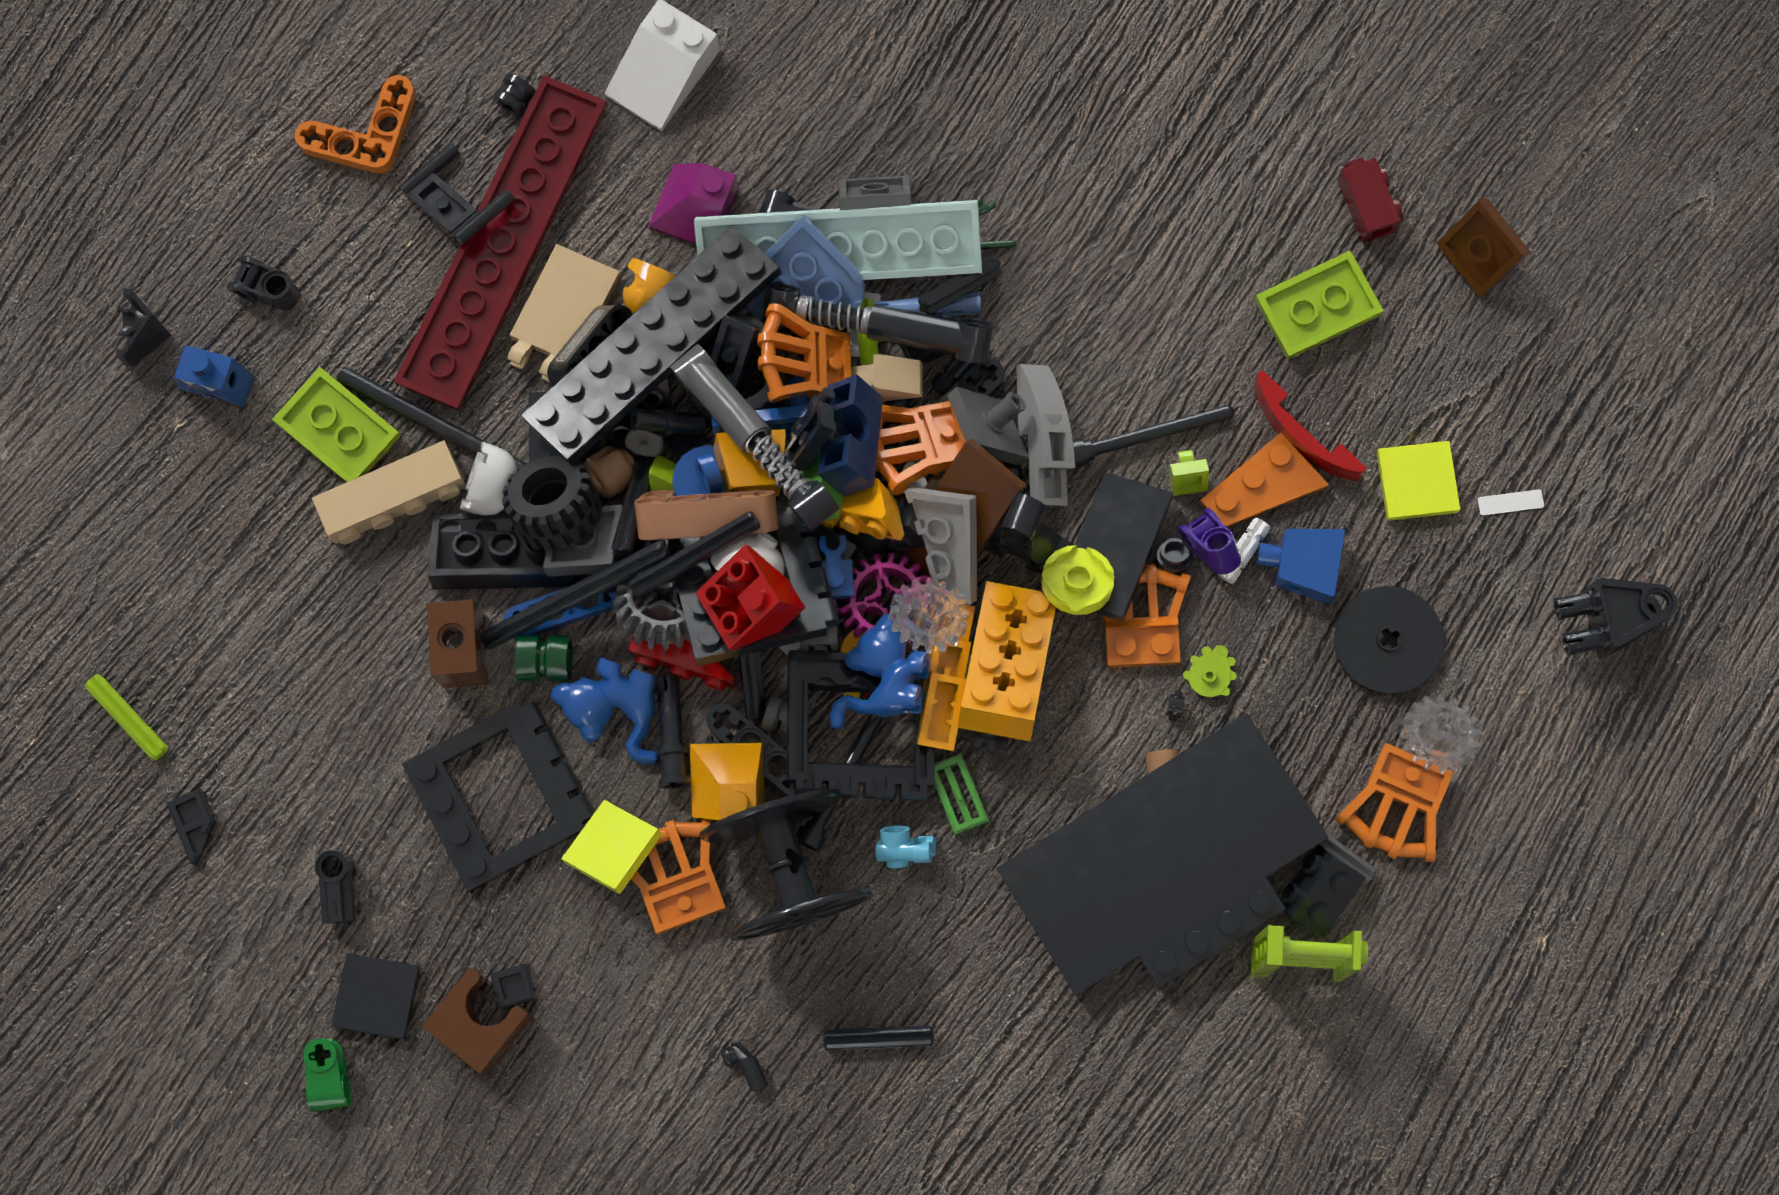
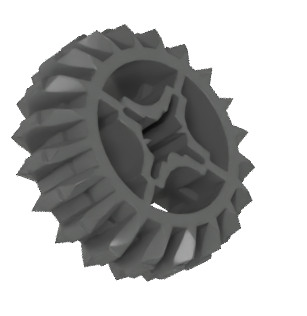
(657, 620)

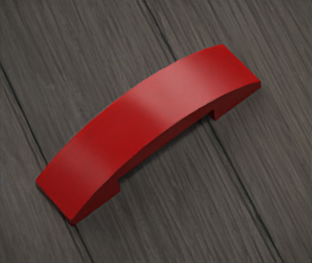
(1337, 463)

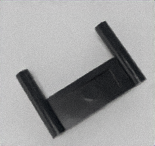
(444, 204)

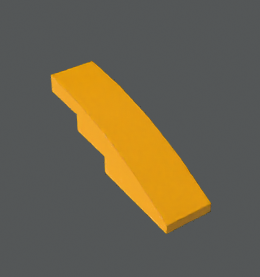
(944, 693)

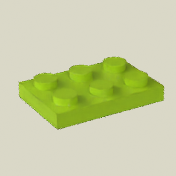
(1318, 305)
(336, 426)

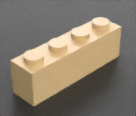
(389, 493)

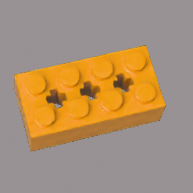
(1007, 662)

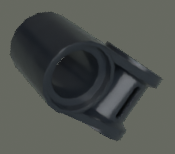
(259, 281)

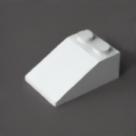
(662, 64)

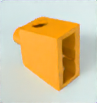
(739, 469)

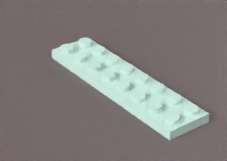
(878, 241)

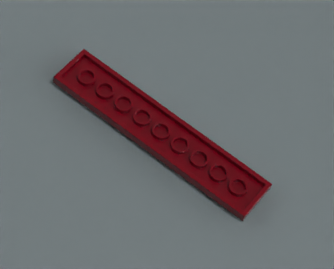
(497, 258)

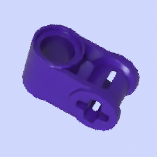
(1212, 542)

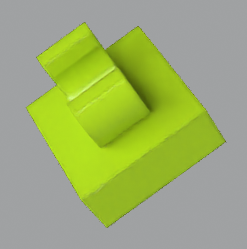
(1188, 475)

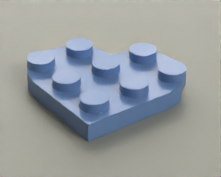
(813, 266)

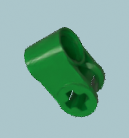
(326, 1081)

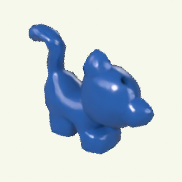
(884, 656)
(591, 703)

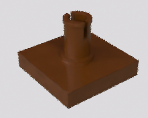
(1483, 247)

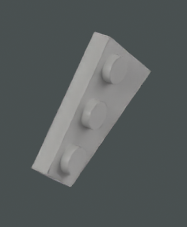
(950, 538)

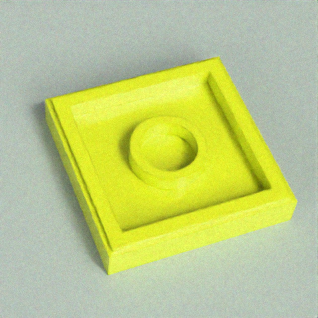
(1418, 480)
(612, 846)

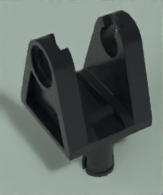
(1615, 614)

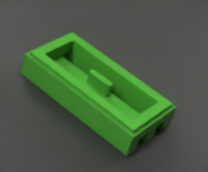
(969, 822)

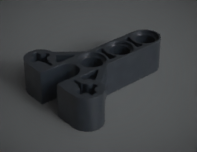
(1025, 534)

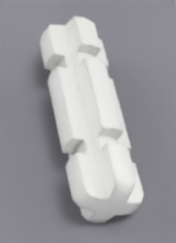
(1247, 546)

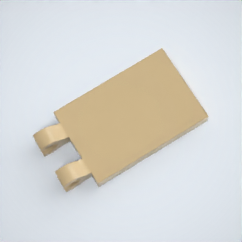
(559, 304)

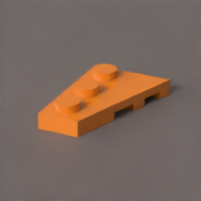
(1264, 482)

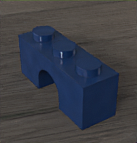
(851, 460)

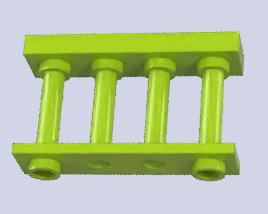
(1275, 950)

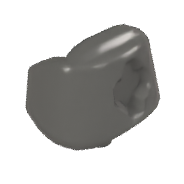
(644, 442)

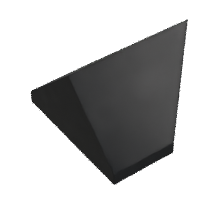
(142, 331)

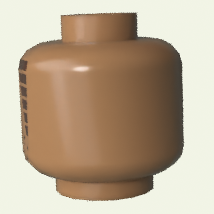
(610, 470)

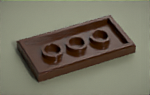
(983, 476)

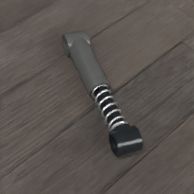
(752, 435)

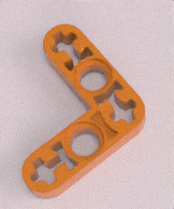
(374, 138)

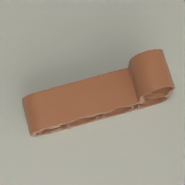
(686, 516)

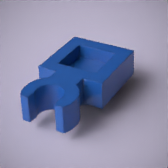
(838, 571)

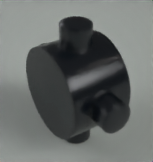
(1175, 705)

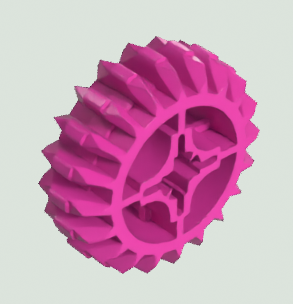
(870, 605)

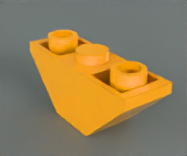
(870, 512)

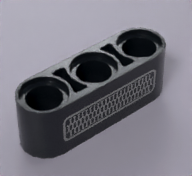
(594, 328)

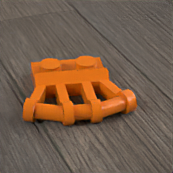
(824, 351)
(938, 440)
(1151, 638)
(1409, 784)
(688, 894)

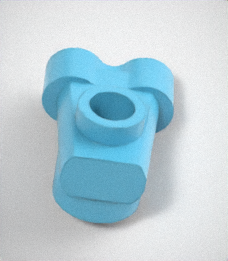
(898, 847)

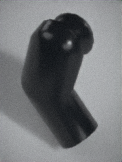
(749, 1065)

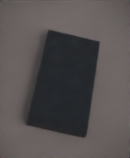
(1124, 529)

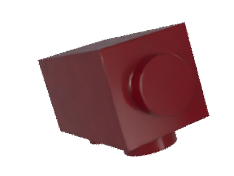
(1369, 199)

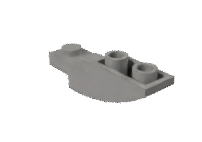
(1048, 434)

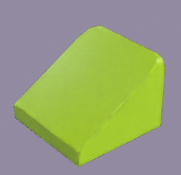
(661, 474)

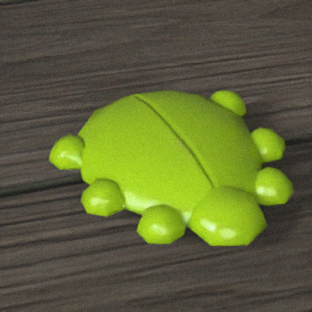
(1211, 672)

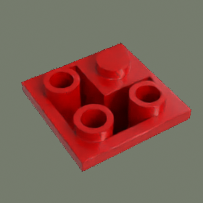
(749, 599)

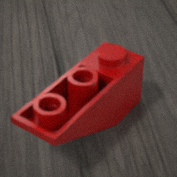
(681, 663)

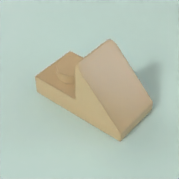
(892, 376)

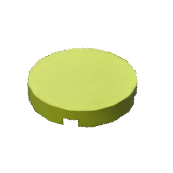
(1077, 580)

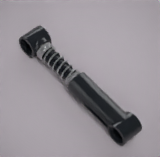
(963, 338)

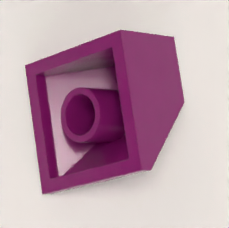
(691, 193)

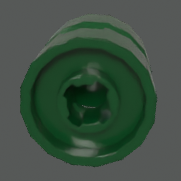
(538, 658)

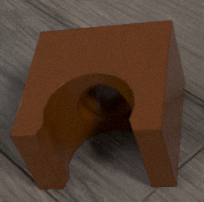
(463, 664)
(462, 1033)

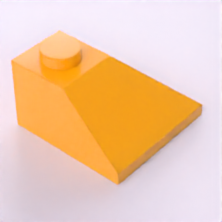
(726, 778)

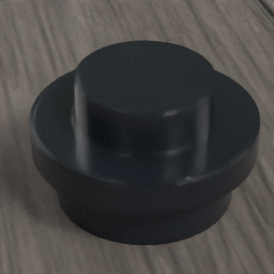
(1174, 555)

